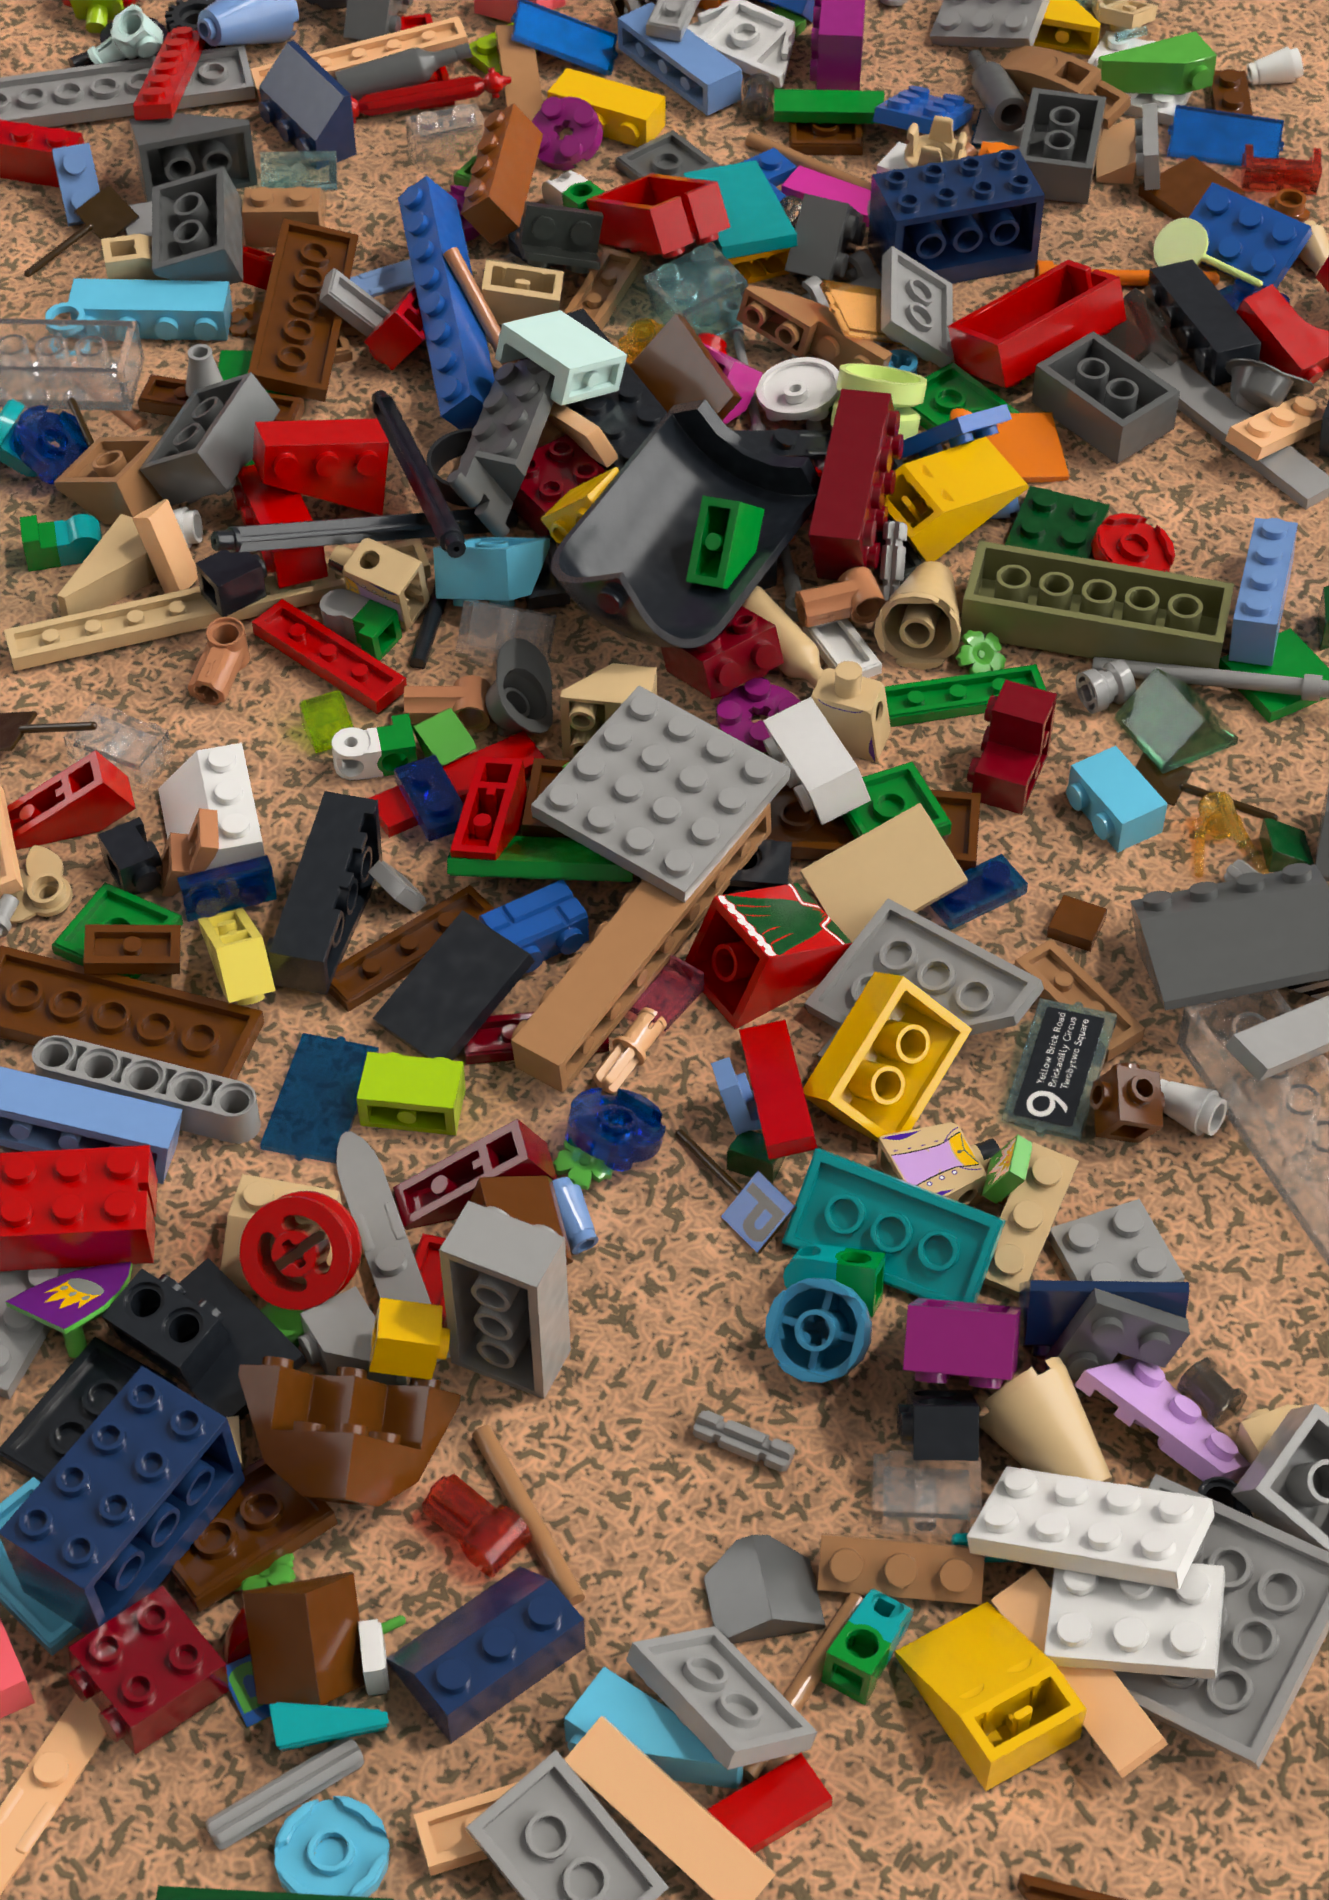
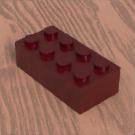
(855, 483)

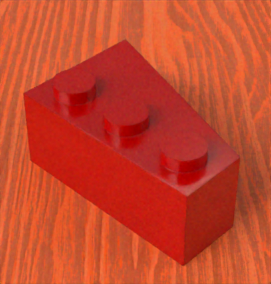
(325, 459)

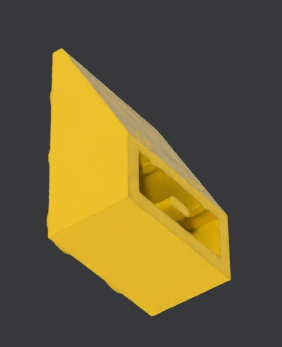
(952, 495)
(993, 1693)

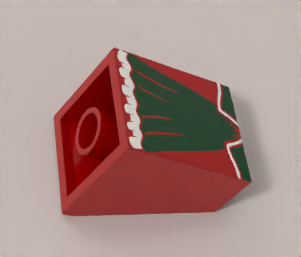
(764, 950)

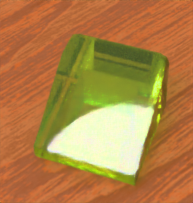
(323, 718)

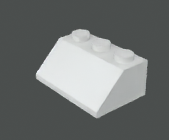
(219, 782)

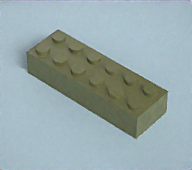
(1095, 607)

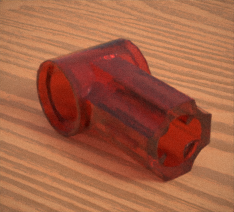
(484, 1532)

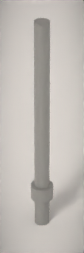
(1310, 687)

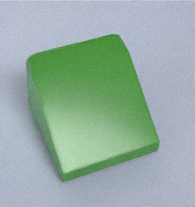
(444, 737)

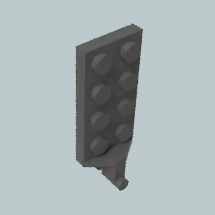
(504, 442)

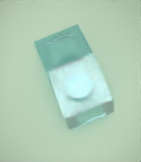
(298, 169)

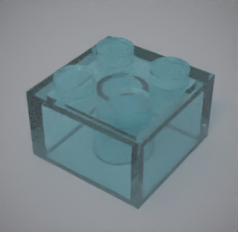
(700, 288)

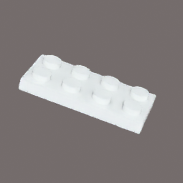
(1092, 1527)

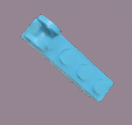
(159, 306)

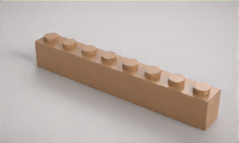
(618, 968)

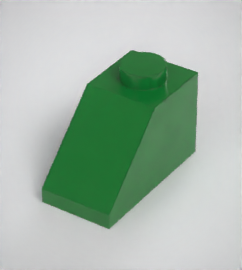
(723, 541)

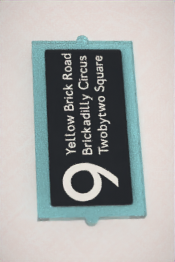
(1059, 1069)

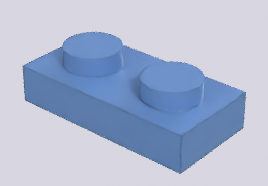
(75, 178)

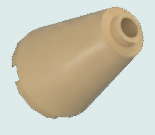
(921, 618)
(1045, 1424)

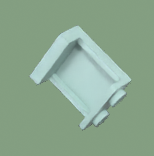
(575, 355)

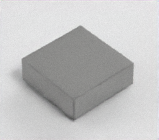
(398, 886)

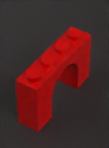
(1284, 336)

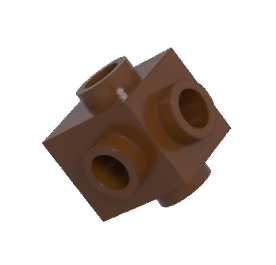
(1127, 1103)

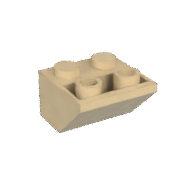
(520, 290)
(594, 700)

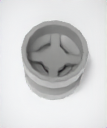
(1105, 686)

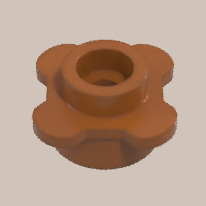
(1291, 203)

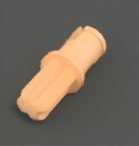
(629, 1050)

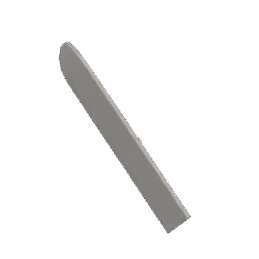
(378, 1222)

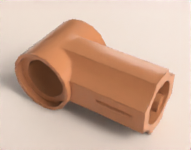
(852, 596)
(220, 661)
(464, 698)

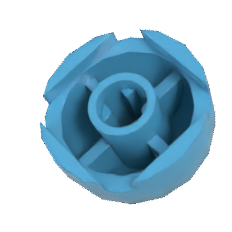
(818, 1330)

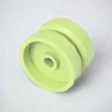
(905, 387)

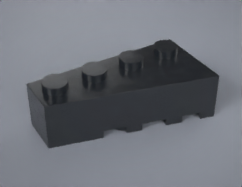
(327, 894)

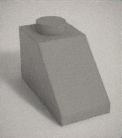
(341, 1336)

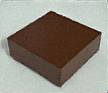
(1077, 923)

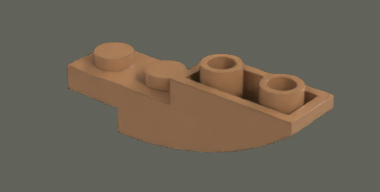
(1058, 71)
(805, 327)

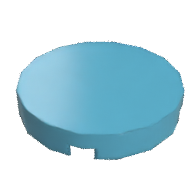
(333, 1865)

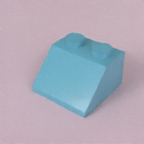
(490, 569)

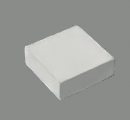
(373, 1657)

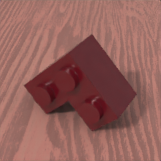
(1013, 746)

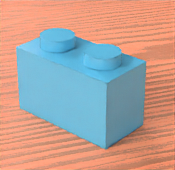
(1116, 799)

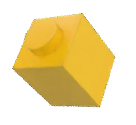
(408, 1339)

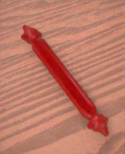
(429, 94)

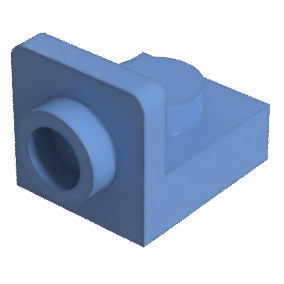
(736, 1096)

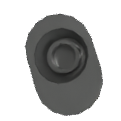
(1261, 386)
(522, 690)

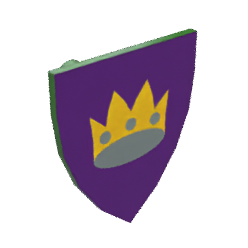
(73, 1300)

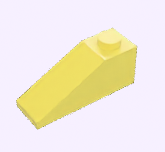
(237, 956)

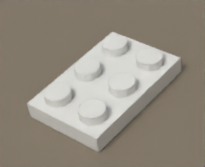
(1137, 1624)

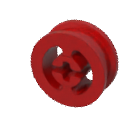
(321, 1279)

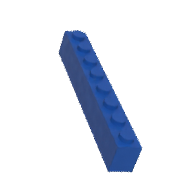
(451, 329)

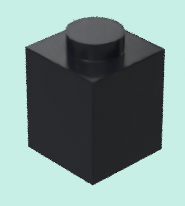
(231, 580)

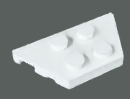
(749, 37)

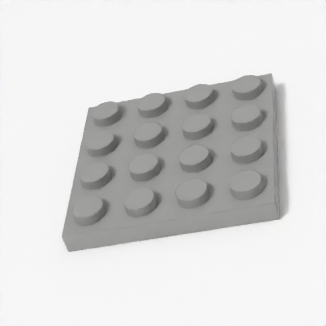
(661, 793)
(1268, 1636)

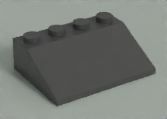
(1235, 935)

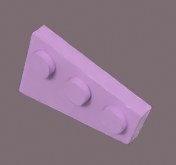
(1155, 1404)

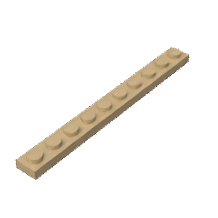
(159, 617)

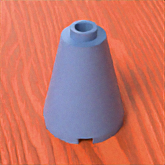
(248, 22)

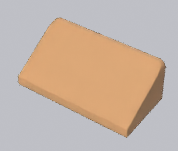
(1117, 154)
(166, 547)

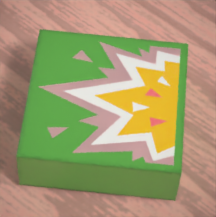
(1007, 1169)

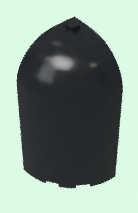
(637, 538)

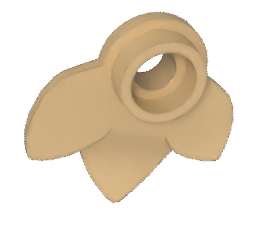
(39, 880)

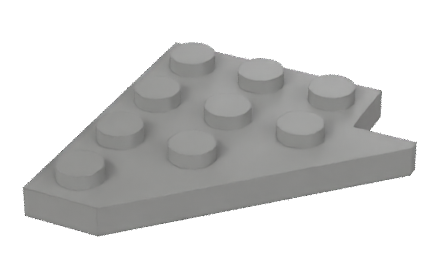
(948, 968)

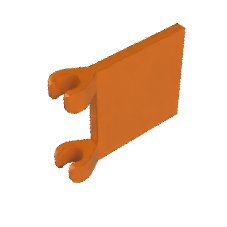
(1029, 446)

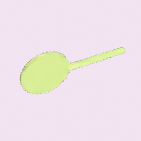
(1188, 240)

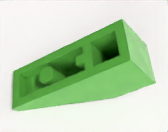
(1161, 67)

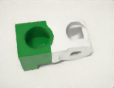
(570, 191)
(374, 751)

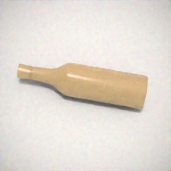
(797, 649)

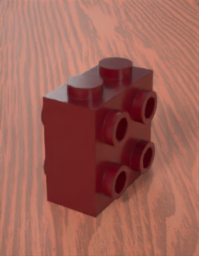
(549, 477)
(737, 655)
(147, 1671)

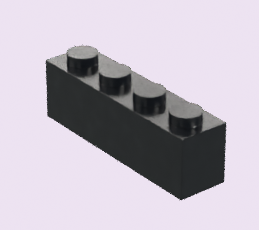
(1201, 319)

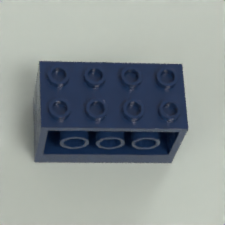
(959, 215)
(123, 1503)

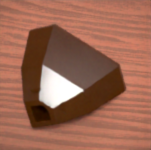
(345, 1433)

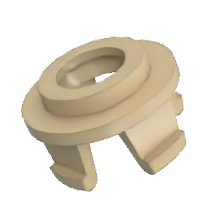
(935, 145)

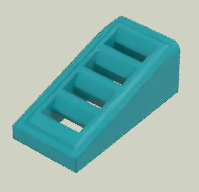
(310, 1725)

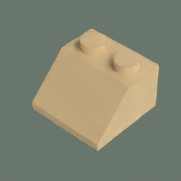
(250, 1196)

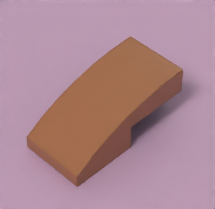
(189, 852)

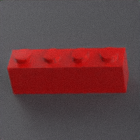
(28, 151)
(272, 505)

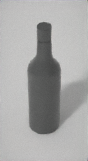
(398, 70)
(997, 93)

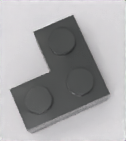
(373, 18)
(823, 236)

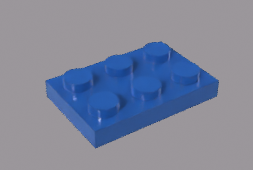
(920, 108)
(1250, 234)

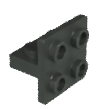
(560, 237)

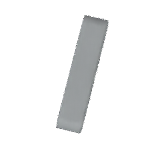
(210, 1103)

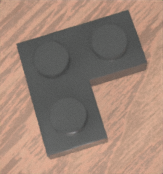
(1117, 1325)

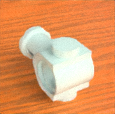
(131, 37)

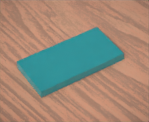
(752, 210)
(928, 1240)

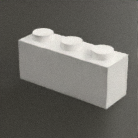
(817, 760)

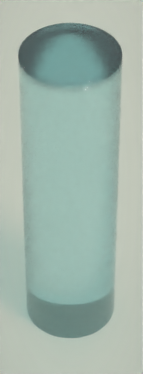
(1132, 33)

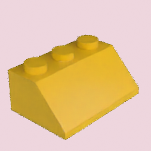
(886, 1058)

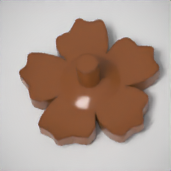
(246, 320)

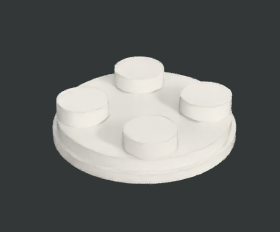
(798, 389)

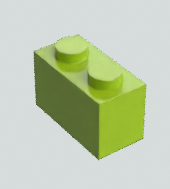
(411, 1093)

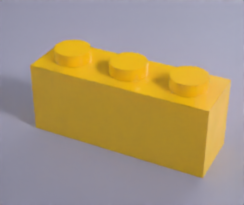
(623, 110)

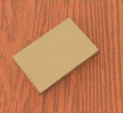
(893, 861)

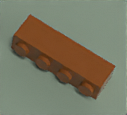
(502, 173)

